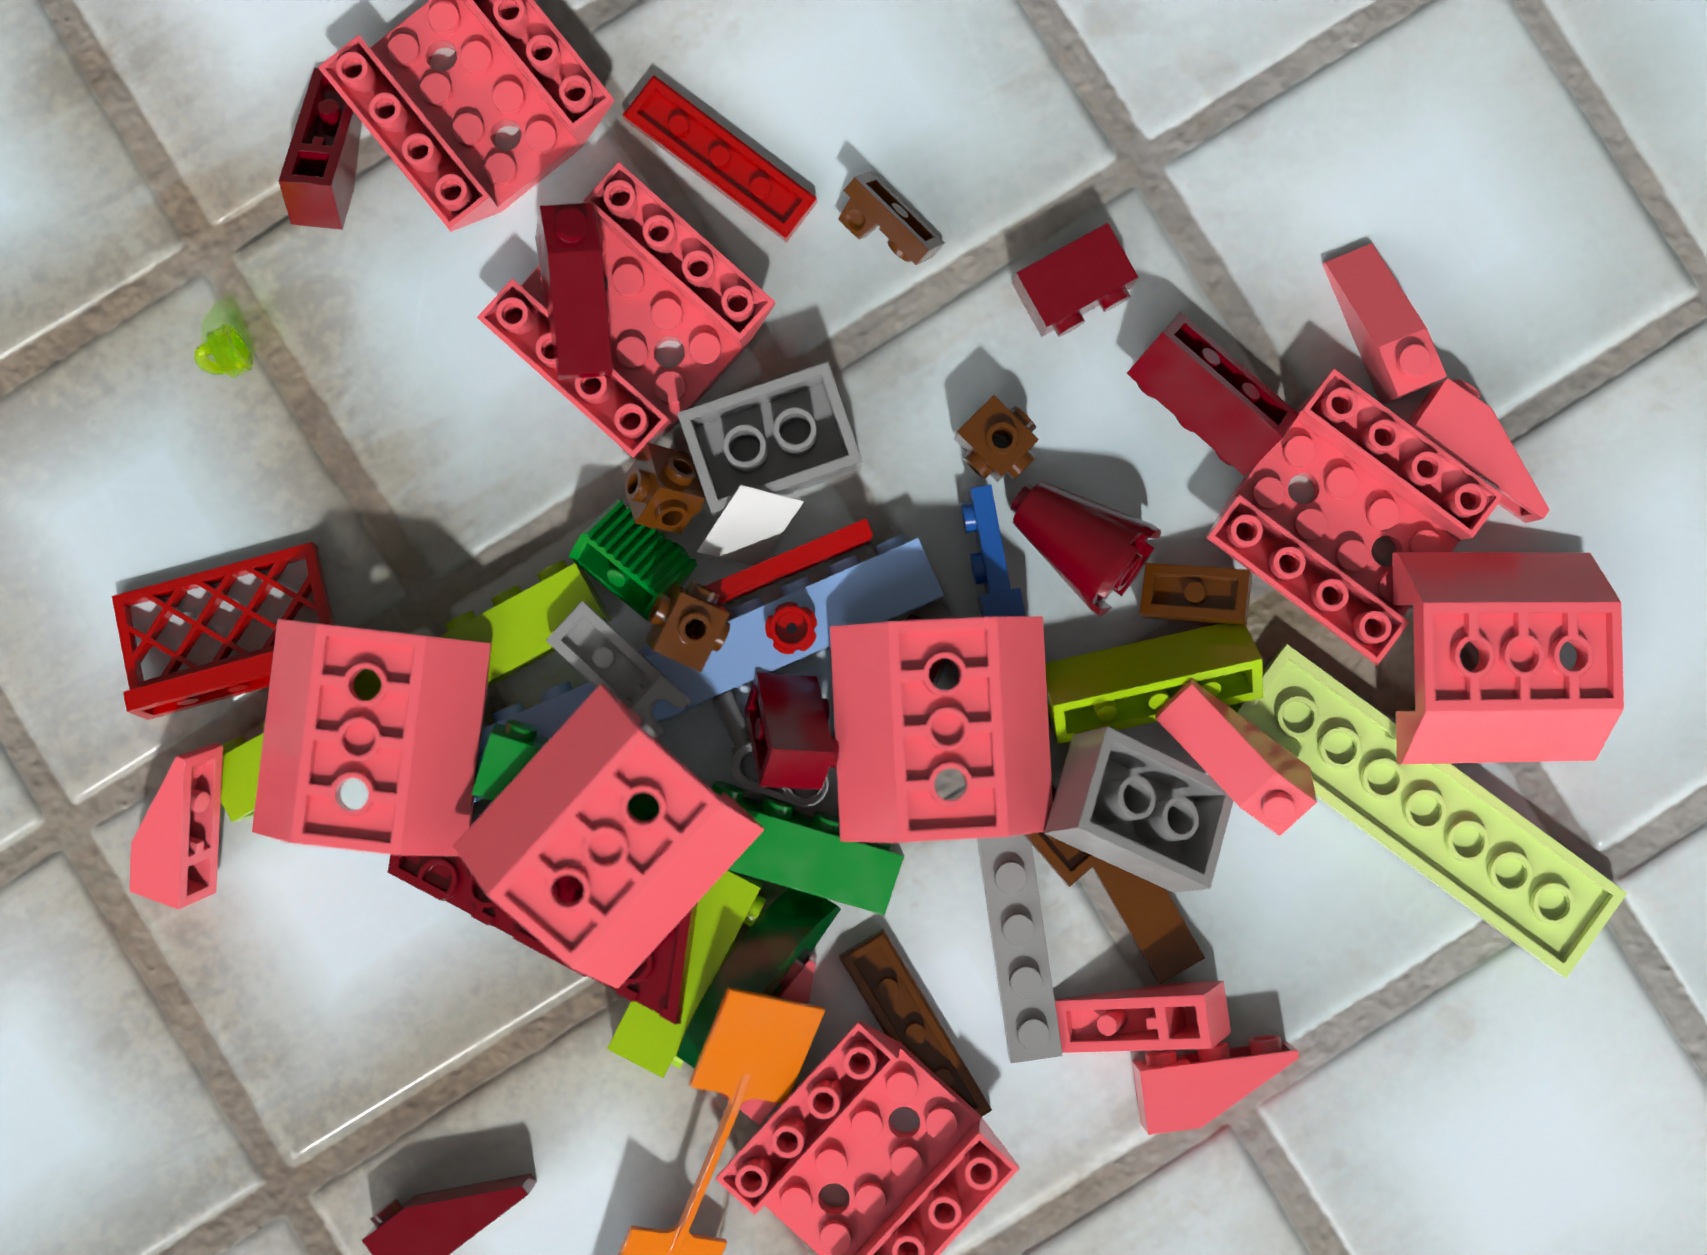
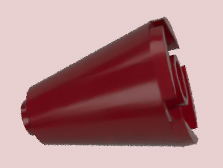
(1084, 541)

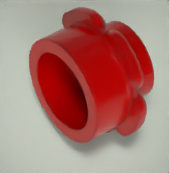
(783, 640)

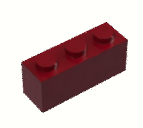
(1212, 394)

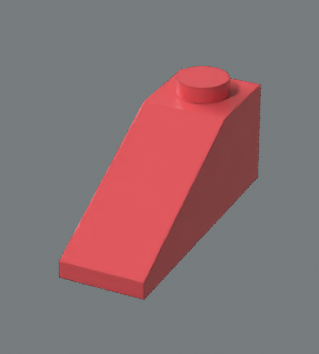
(1383, 325)
(1472, 434)
(1240, 757)
(179, 837)
(1145, 1018)

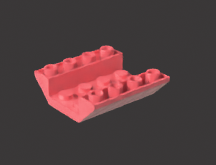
(444, 123)
(659, 290)
(1369, 483)
(1519, 695)
(904, 731)
(408, 744)
(574, 819)
(903, 1187)

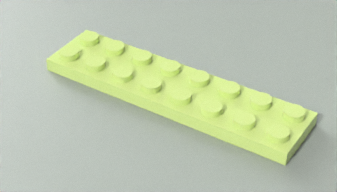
(1434, 816)

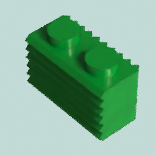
(631, 558)

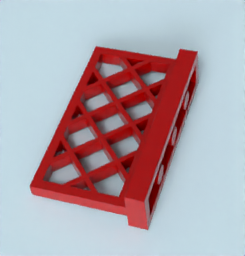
(223, 675)

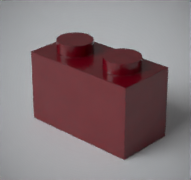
(1076, 280)
(790, 731)

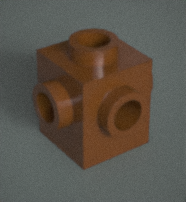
(997, 421)
(663, 488)
(691, 642)

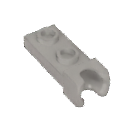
(610, 659)

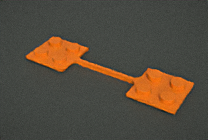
(748, 1055)

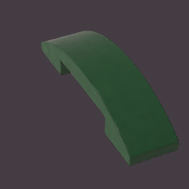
(761, 959)

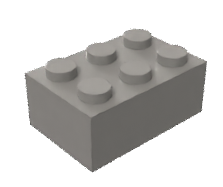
(771, 437)
(1140, 810)

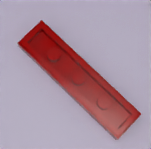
(720, 158)
(792, 562)

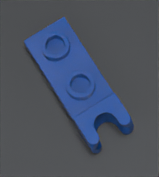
(989, 563)

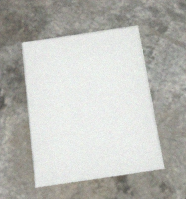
(750, 525)

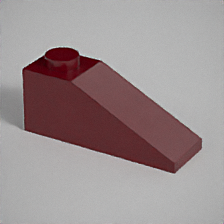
(321, 158)
(574, 289)
(443, 1218)

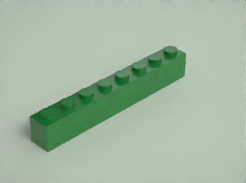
(790, 851)

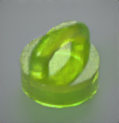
(229, 351)

